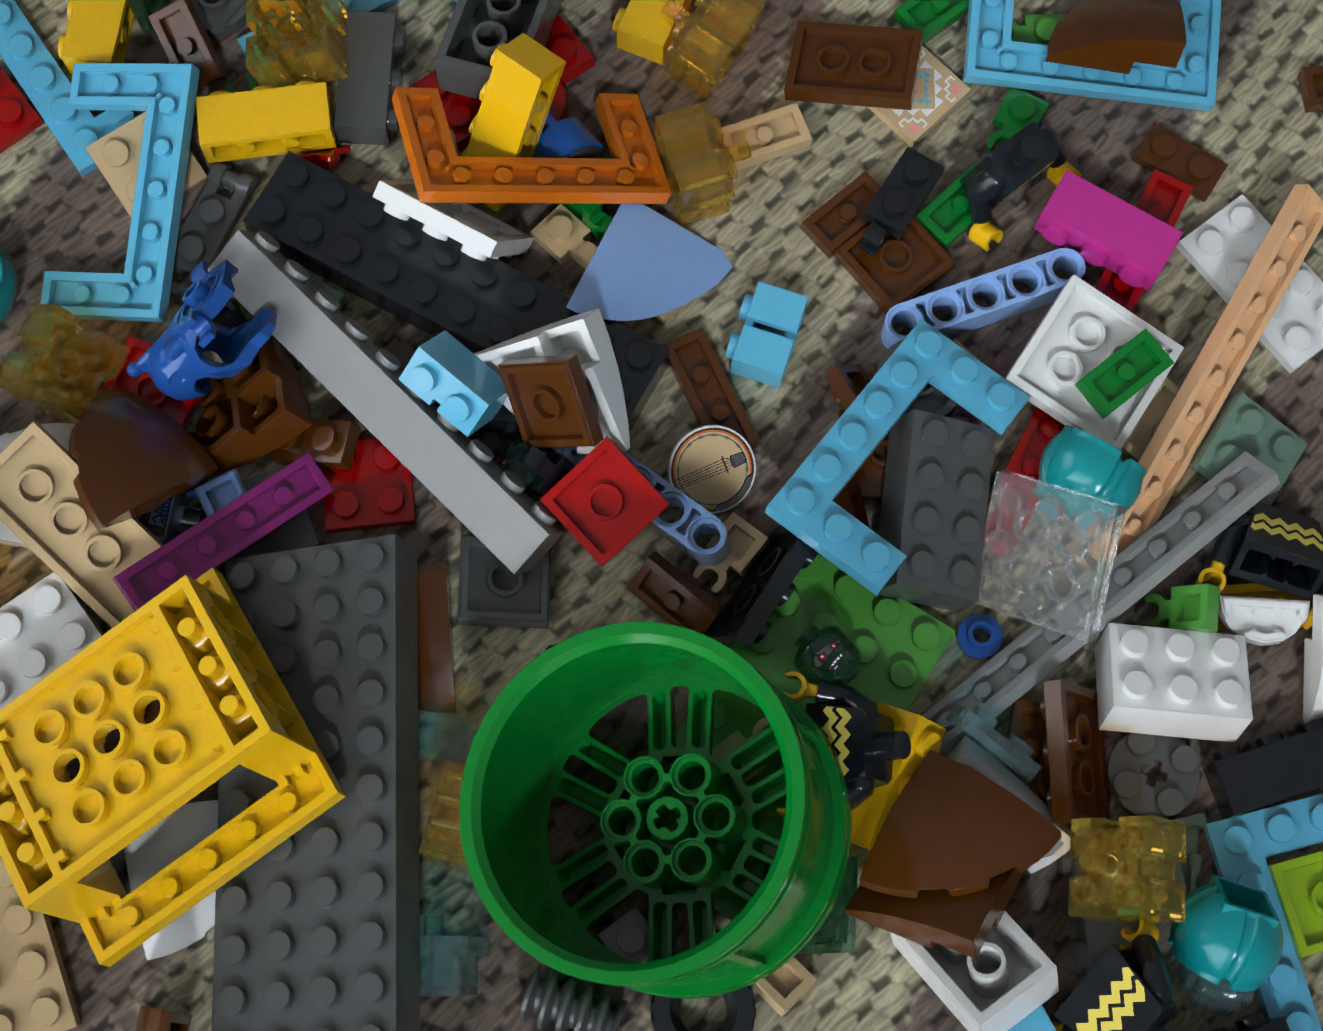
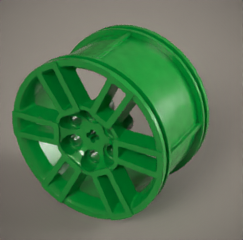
(520, 767)

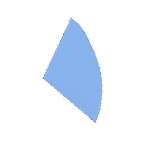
(647, 267)

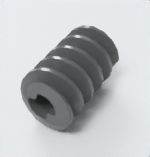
(567, 1007)

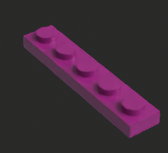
(225, 531)

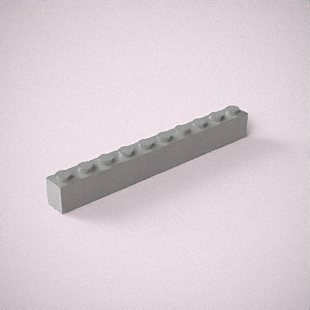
(368, 385)

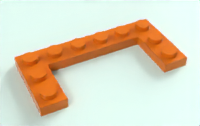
(443, 177)

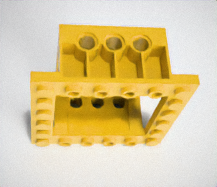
(216, 712)

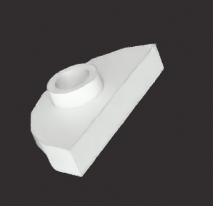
(1262, 619)

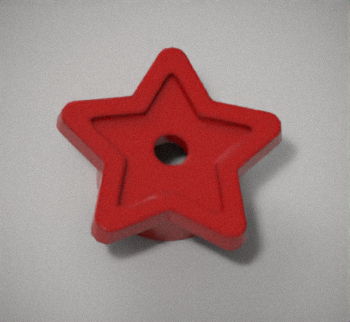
(326, 158)

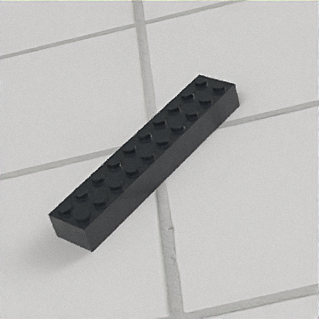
(422, 279)

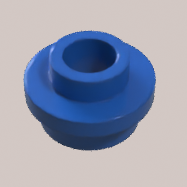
(970, 645)

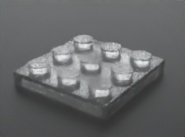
(1049, 554)

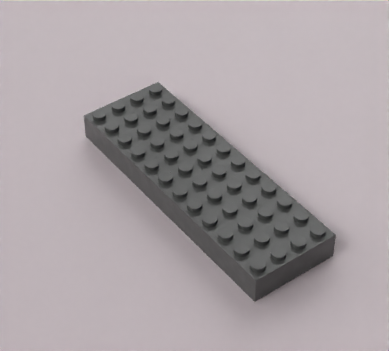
(332, 914)

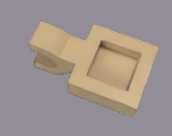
(565, 237)

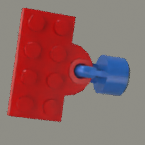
(560, 135)

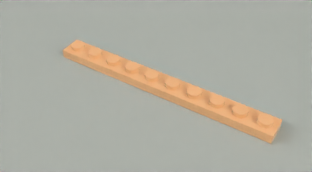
(1223, 358)

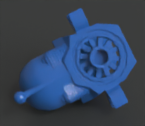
(177, 356)

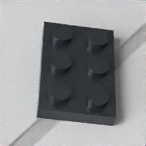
(762, 590)

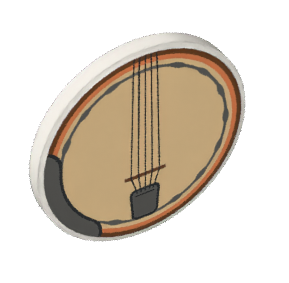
(712, 467)

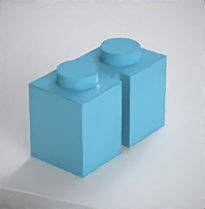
(768, 334)
(457, 380)

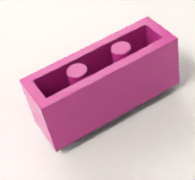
(1107, 231)

